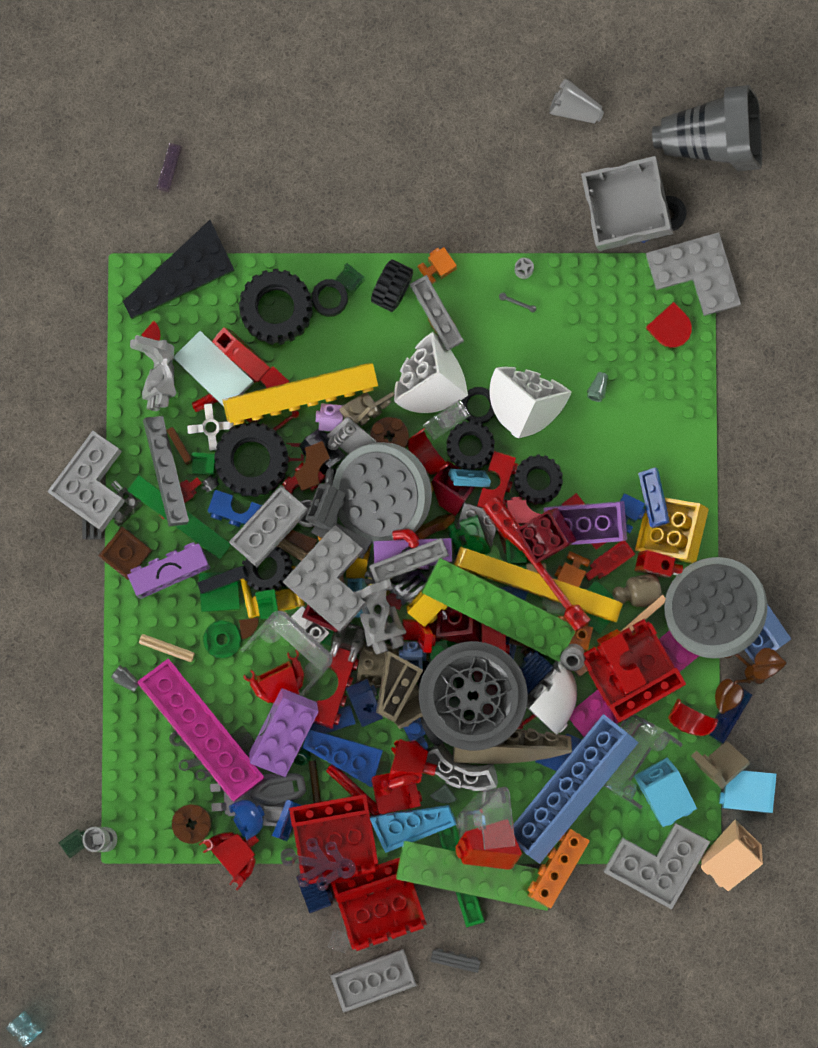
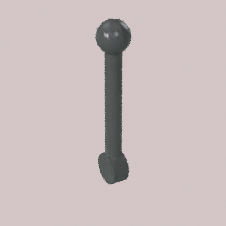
(502, 297)

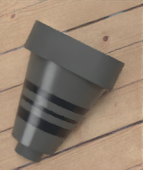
(716, 131)

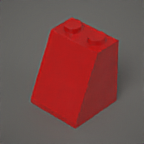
(472, 852)

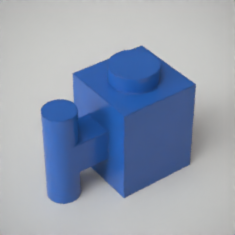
(633, 510)
(416, 732)

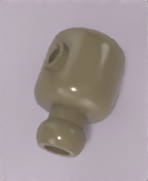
(639, 590)

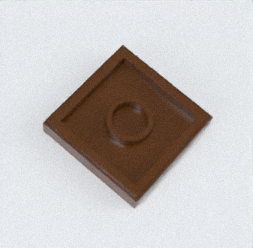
(124, 552)

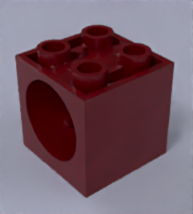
(546, 535)

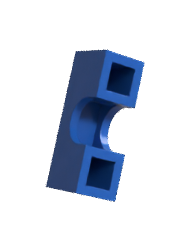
(222, 508)

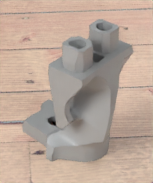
(160, 381)
(380, 628)

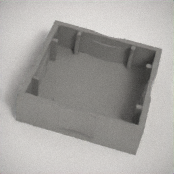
(627, 203)

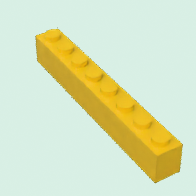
(300, 392)

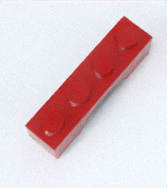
(329, 708)

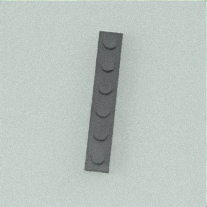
(165, 471)

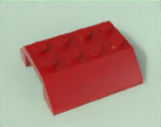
(653, 663)
(337, 821)
(378, 915)

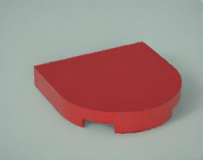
(671, 327)

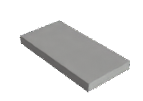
(268, 526)
(373, 980)

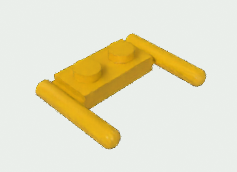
(285, 599)

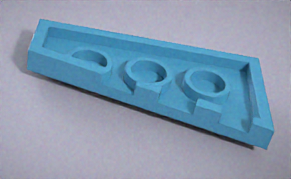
(411, 825)

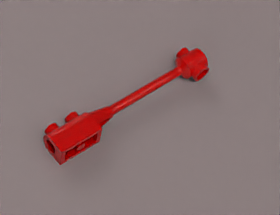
(507, 526)

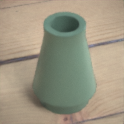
(598, 387)

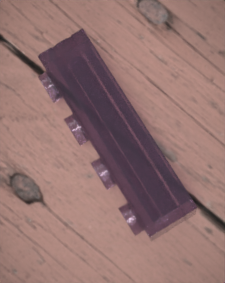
(169, 167)

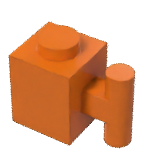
(440, 263)
(571, 573)

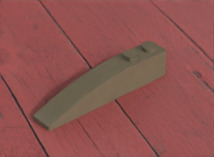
(519, 747)

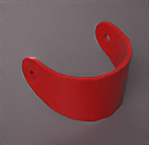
(426, 453)
(690, 720)

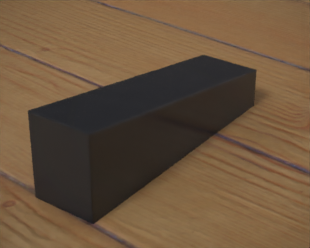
(222, 580)

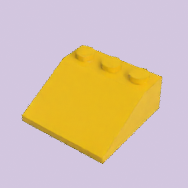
(678, 538)

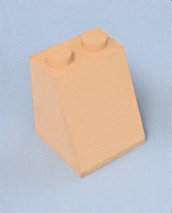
(732, 856)

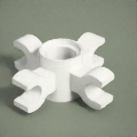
(201, 427)

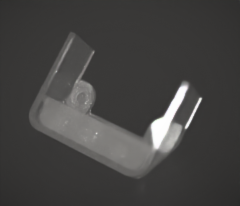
(284, 625)
(649, 738)
(492, 814)

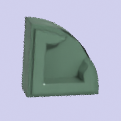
(443, 795)

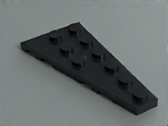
(189, 268)

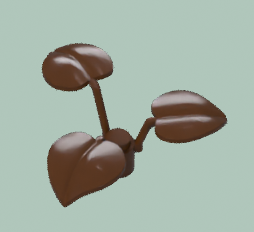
(767, 664)

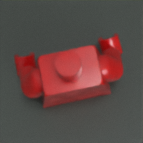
(286, 676)
(407, 765)
(234, 854)

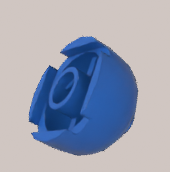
(247, 817)

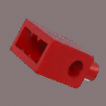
(650, 563)

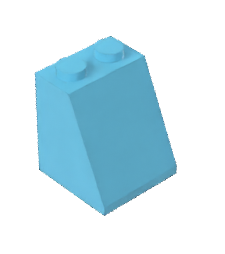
(665, 792)
(750, 792)

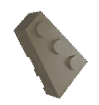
(396, 685)

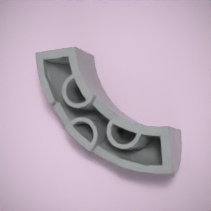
(461, 774)

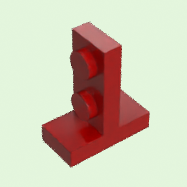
(424, 635)

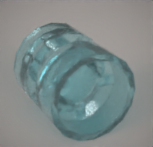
(24, 1029)

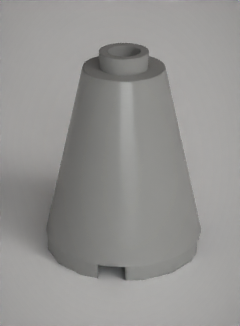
(575, 104)

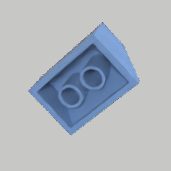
(772, 636)

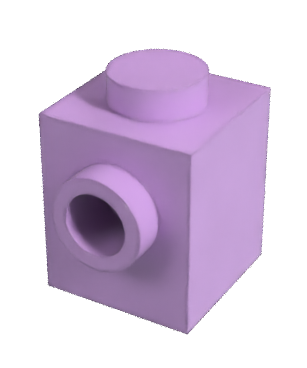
(329, 416)

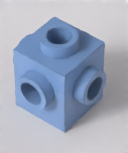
(413, 653)

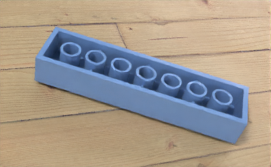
(572, 788)

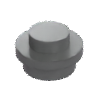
(210, 483)

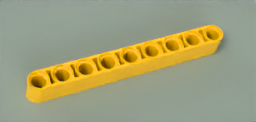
(534, 583)

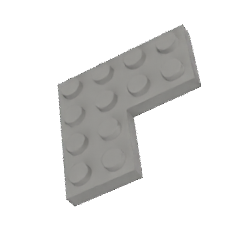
(699, 261)
(80, 482)
(318, 579)
(662, 874)

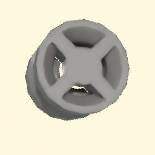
(524, 264)

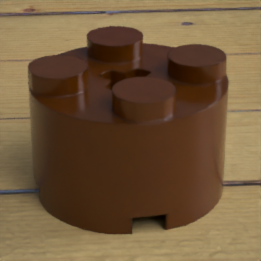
(390, 426)
(187, 834)

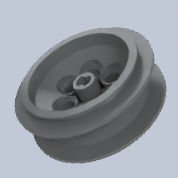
(449, 722)

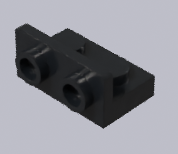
(318, 436)

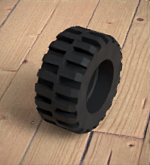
(269, 282)
(251, 433)

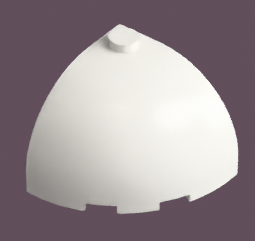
(430, 378)
(525, 400)
(554, 698)

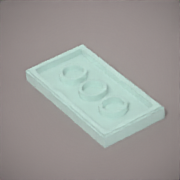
(212, 368)

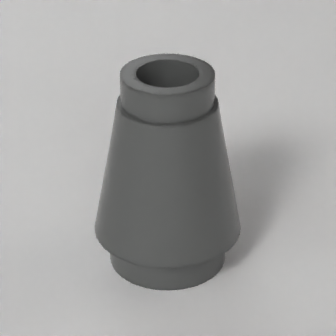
(125, 678)

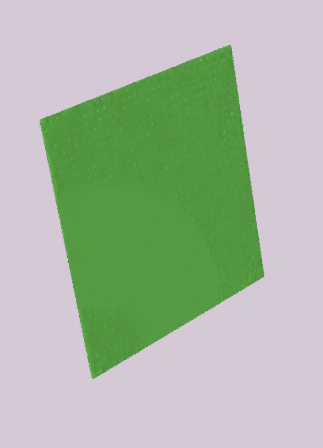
(585, 322)

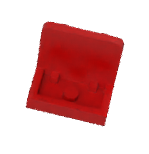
(399, 799)

